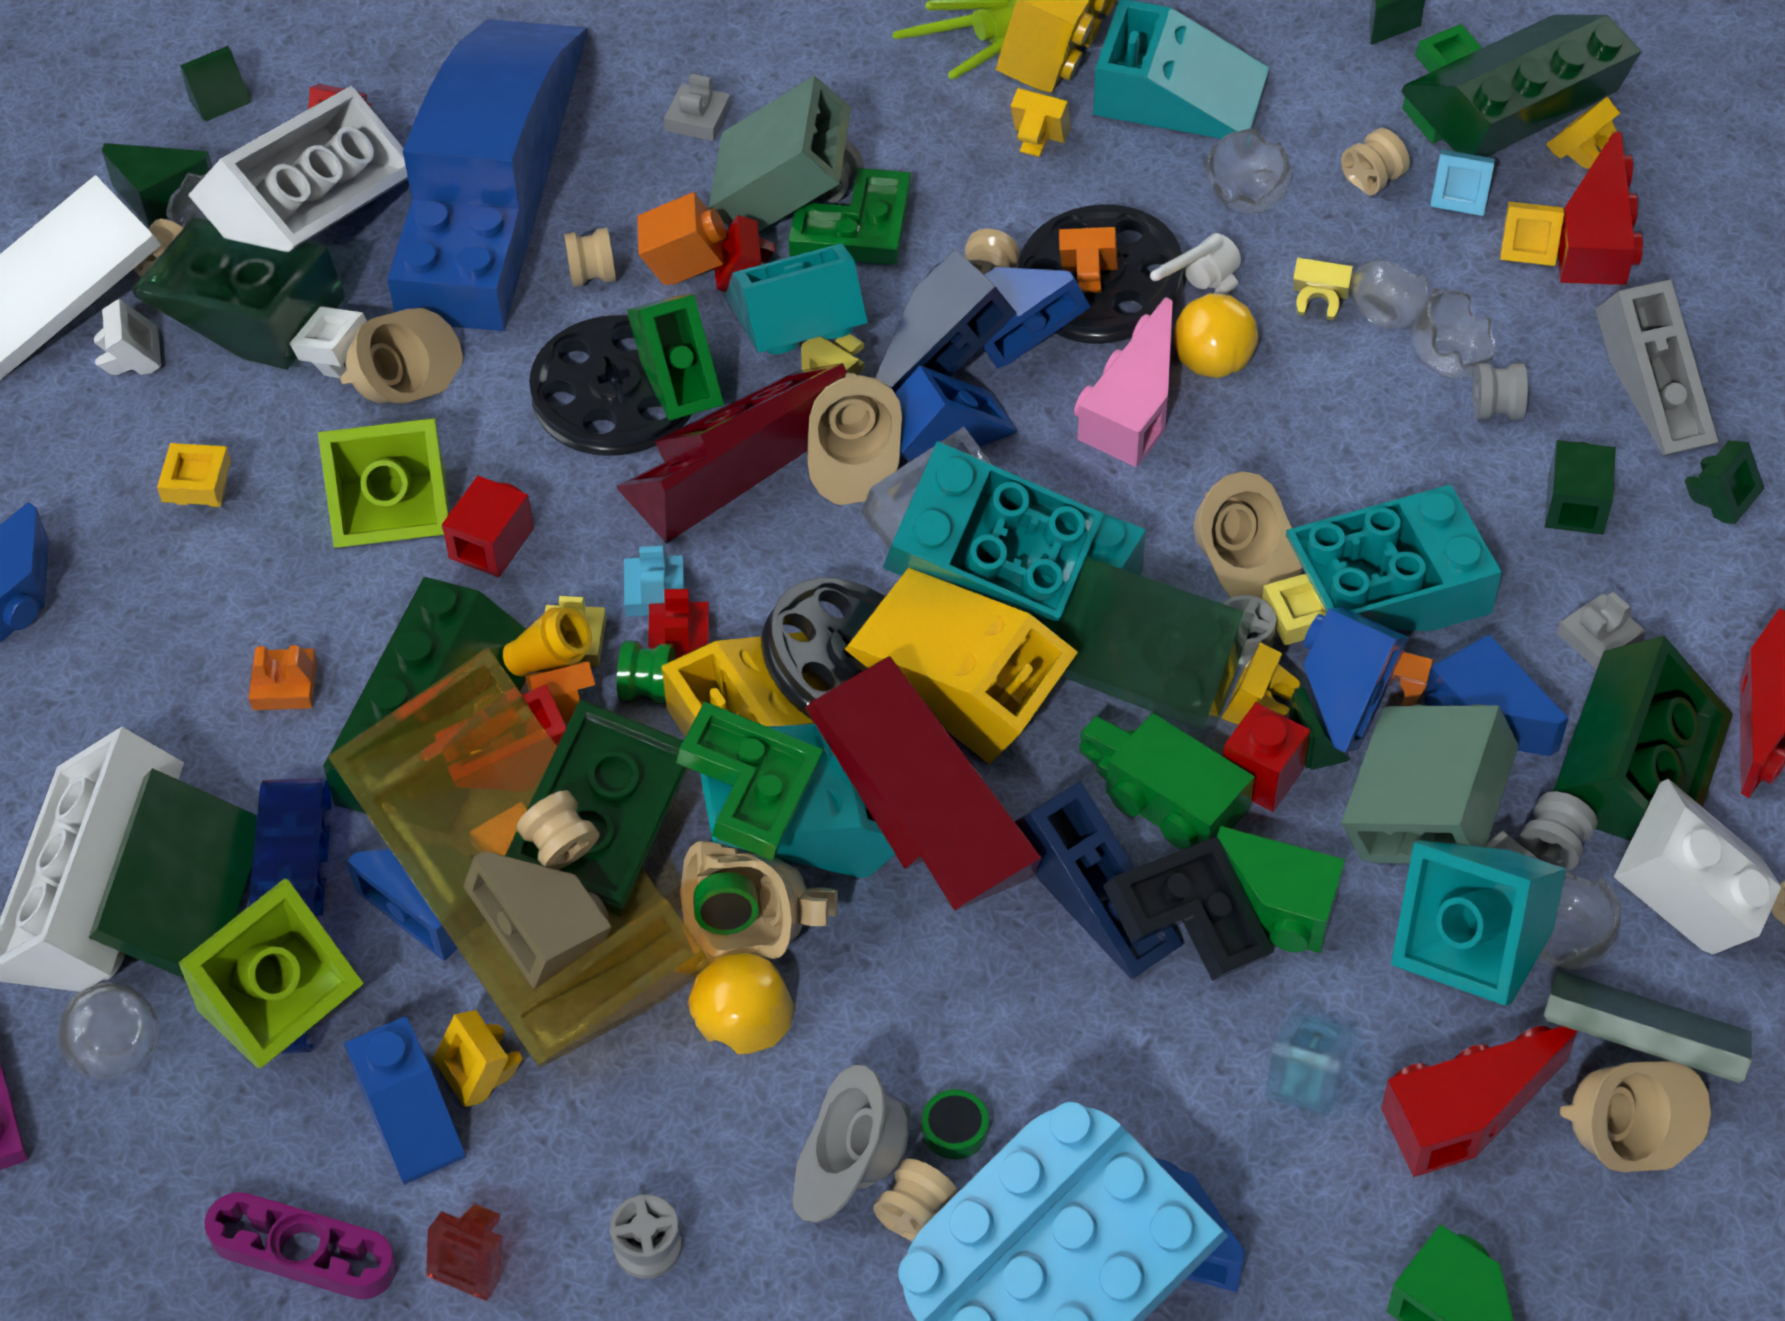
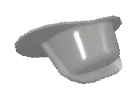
(851, 1146)

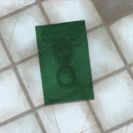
(241, 292)
(1152, 643)

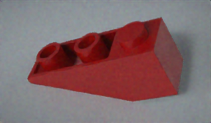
(1599, 220)
(1763, 708)
(1462, 1104)

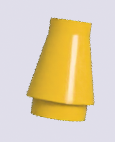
(551, 642)

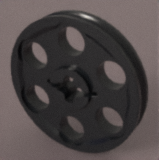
(1156, 246)
(593, 395)
(826, 635)

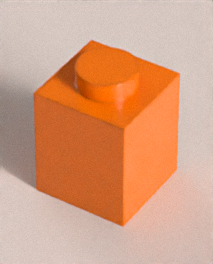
(681, 239)

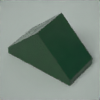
(151, 175)

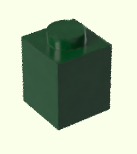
(1580, 487)

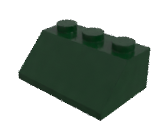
(1642, 725)

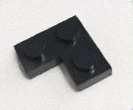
(1201, 892)

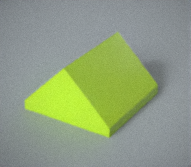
(384, 482)
(268, 975)

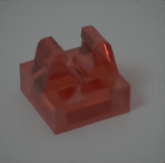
(466, 1251)

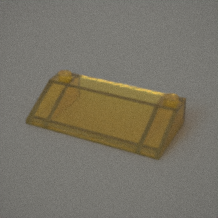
(453, 782)

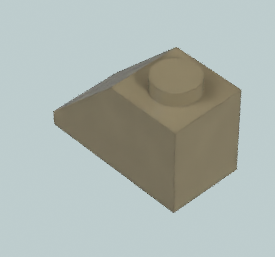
(536, 913)

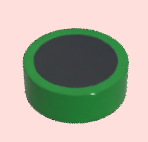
(725, 903)
(955, 1124)

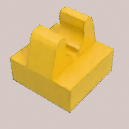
(1038, 120)
(1586, 132)
(1531, 233)
(194, 474)
(1258, 683)
(473, 1058)

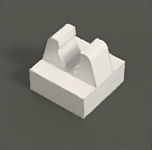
(327, 339)
(128, 341)

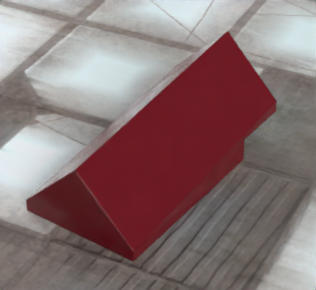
(727, 452)
(922, 786)

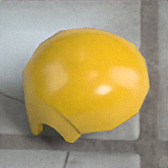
(1215, 335)
(741, 1003)

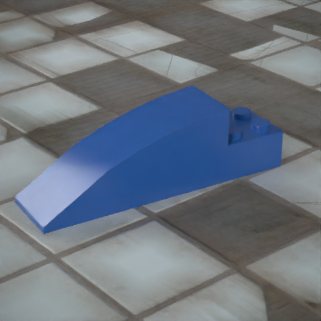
(481, 169)

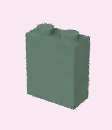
(781, 155)
(1429, 779)

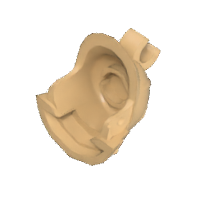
(781, 895)

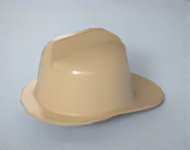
(403, 349)
(853, 438)
(1245, 534)
(1640, 1114)

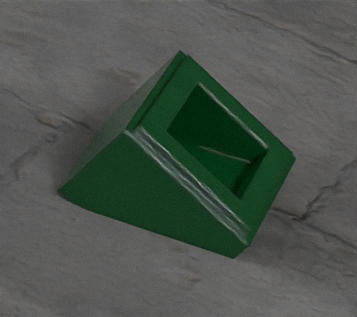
(1394, 18)
(214, 84)
(1320, 748)

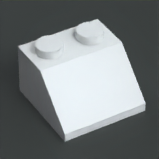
(1697, 873)

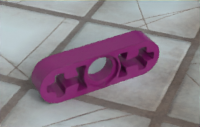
(339, 1278)

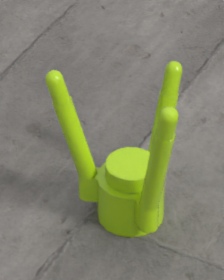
(988, 23)

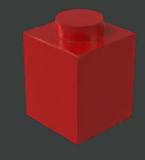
(488, 525)
(1271, 751)

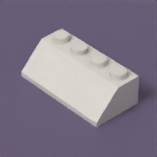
(302, 175)
(70, 864)

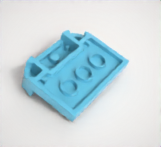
(1059, 1230)

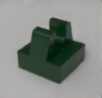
(1727, 482)

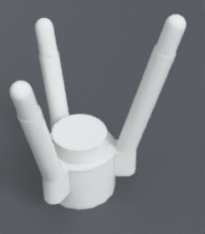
(1206, 265)

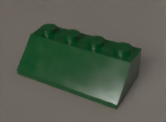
(1524, 82)
(434, 637)

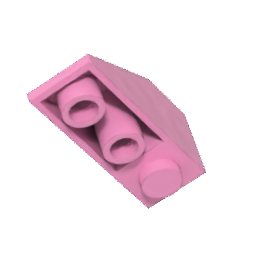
(1129, 402)

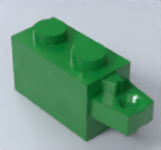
(1168, 778)

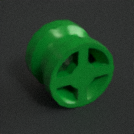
(641, 671)

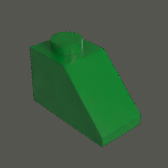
(676, 355)
(1286, 886)
(1450, 1282)

